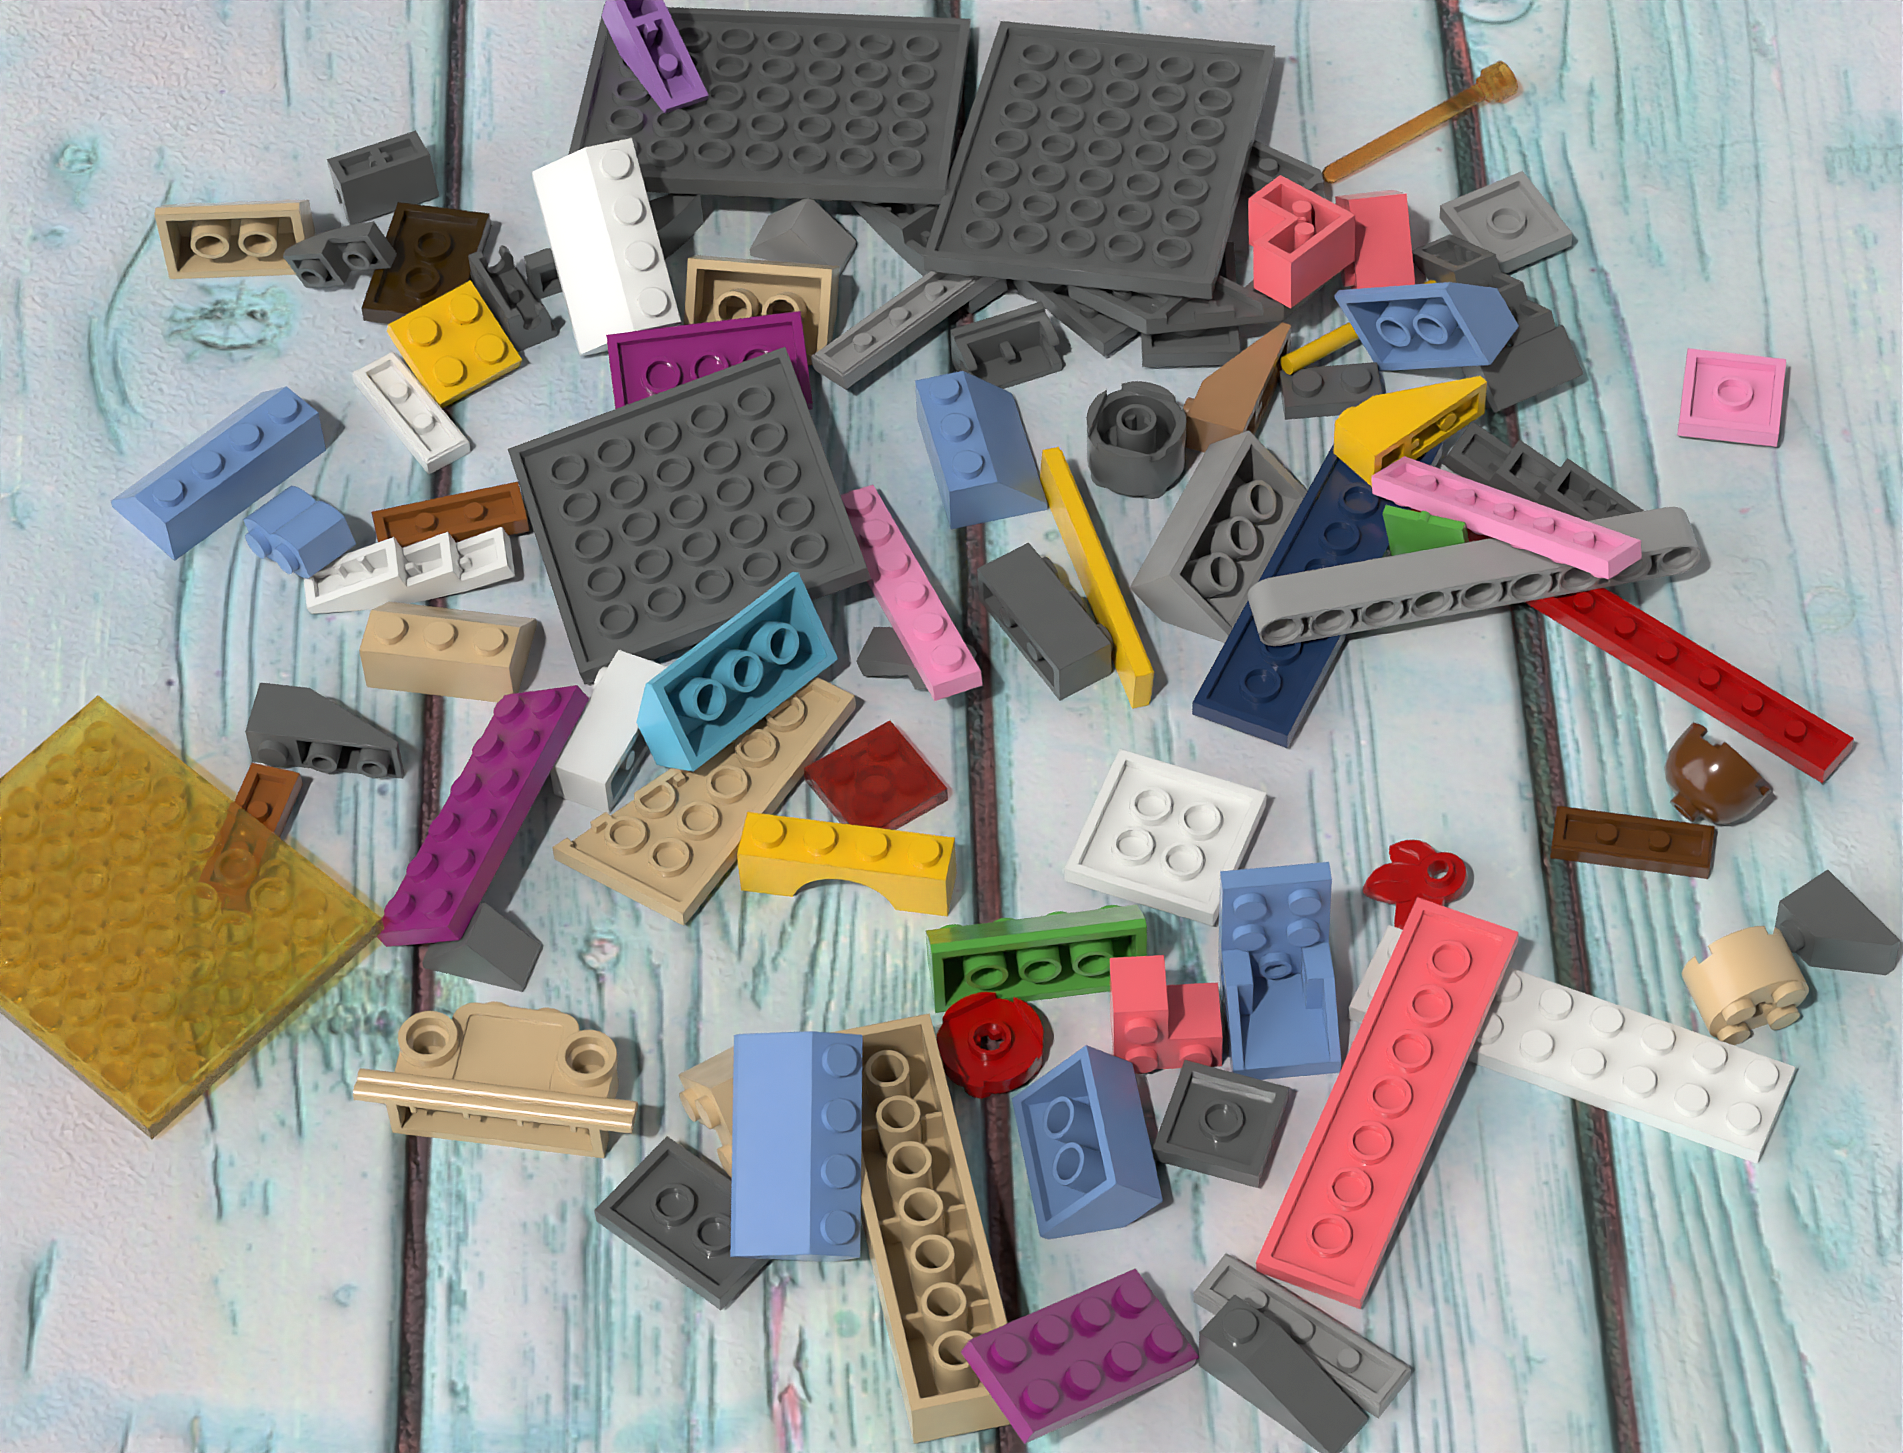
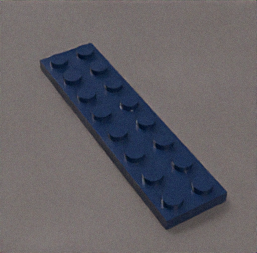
(1271, 687)

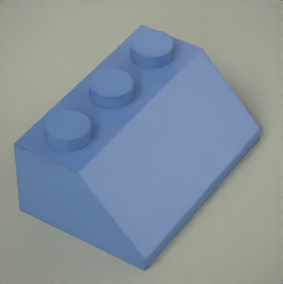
(1429, 324)
(977, 450)
(1086, 1146)

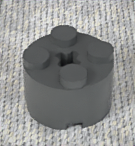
(1136, 440)

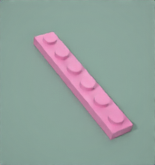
(1507, 517)
(910, 599)

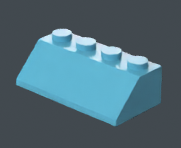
(734, 677)

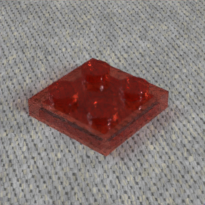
(876, 781)

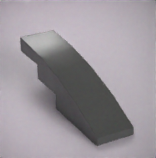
(907, 231)
(1465, 263)
(1534, 477)

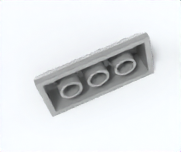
(1219, 537)

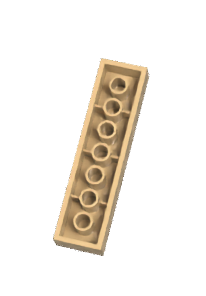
(924, 1230)

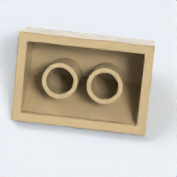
(231, 237)
(750, 288)
(445, 651)

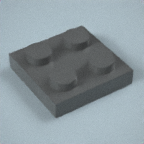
(1221, 1123)

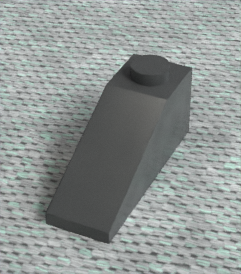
(1277, 1377)

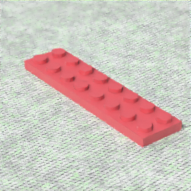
(1387, 1103)

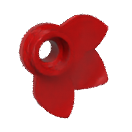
(1413, 876)

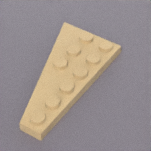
(688, 825)

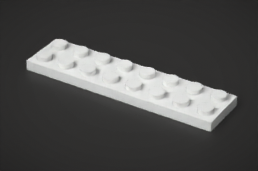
(1619, 1060)

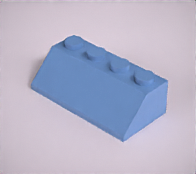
(223, 471)
(796, 1146)

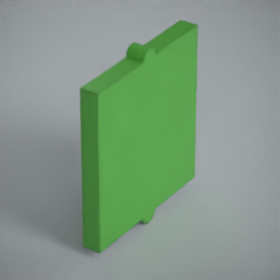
(1417, 531)

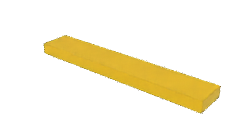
(1096, 576)

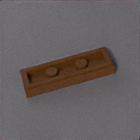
(1632, 842)

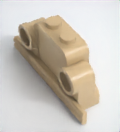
(503, 1080)

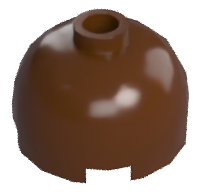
(1711, 779)

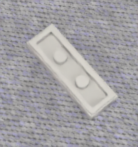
(411, 412)

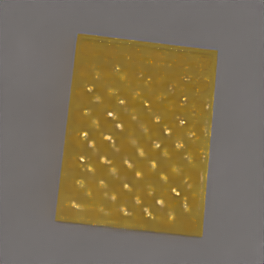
(153, 918)

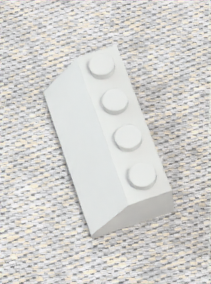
(605, 244)

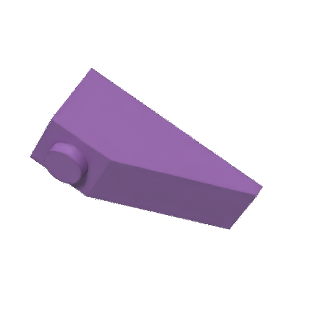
(654, 51)

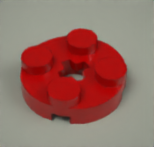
(995, 1070)

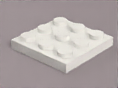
(1164, 836)

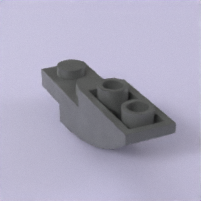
(675, 220)

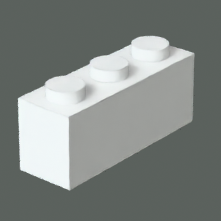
(606, 738)

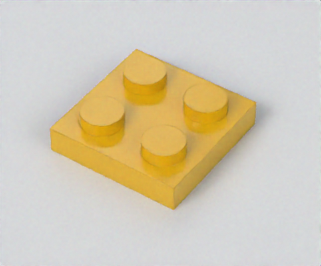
(454, 345)

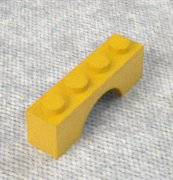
(905, 867)

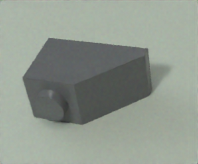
(1835, 929)

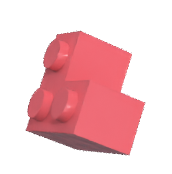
(1297, 240)
(1381, 240)
(1159, 1022)

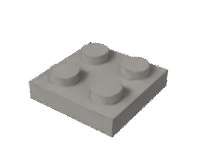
(1508, 221)

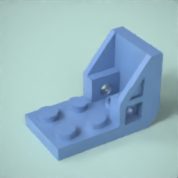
(1278, 971)

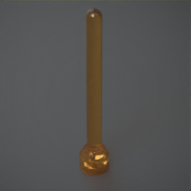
(1494, 84)

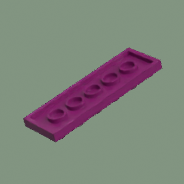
(481, 816)

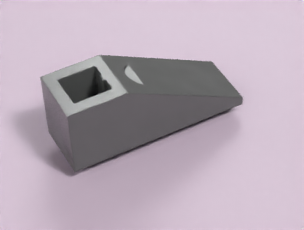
(312, 732)

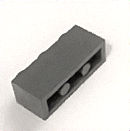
(1045, 620)

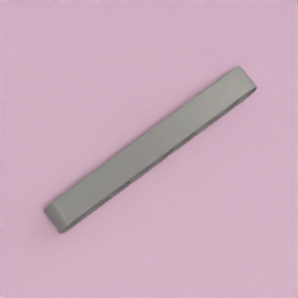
(1453, 581)

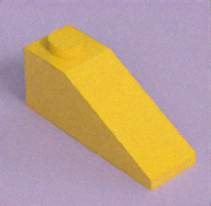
(1405, 423)

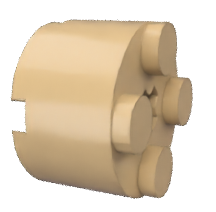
(1746, 984)

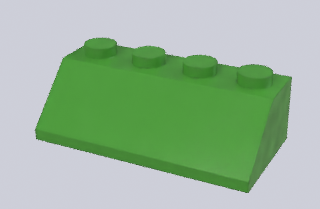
(1033, 955)

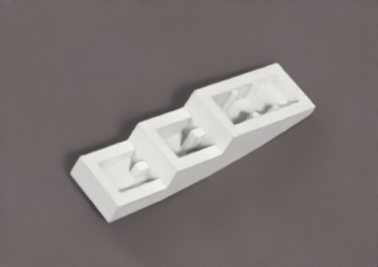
(410, 573)

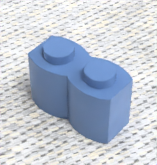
(298, 532)

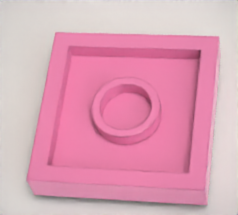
(1732, 397)

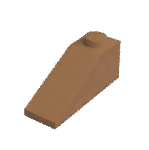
(1238, 392)

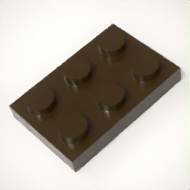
(429, 260)

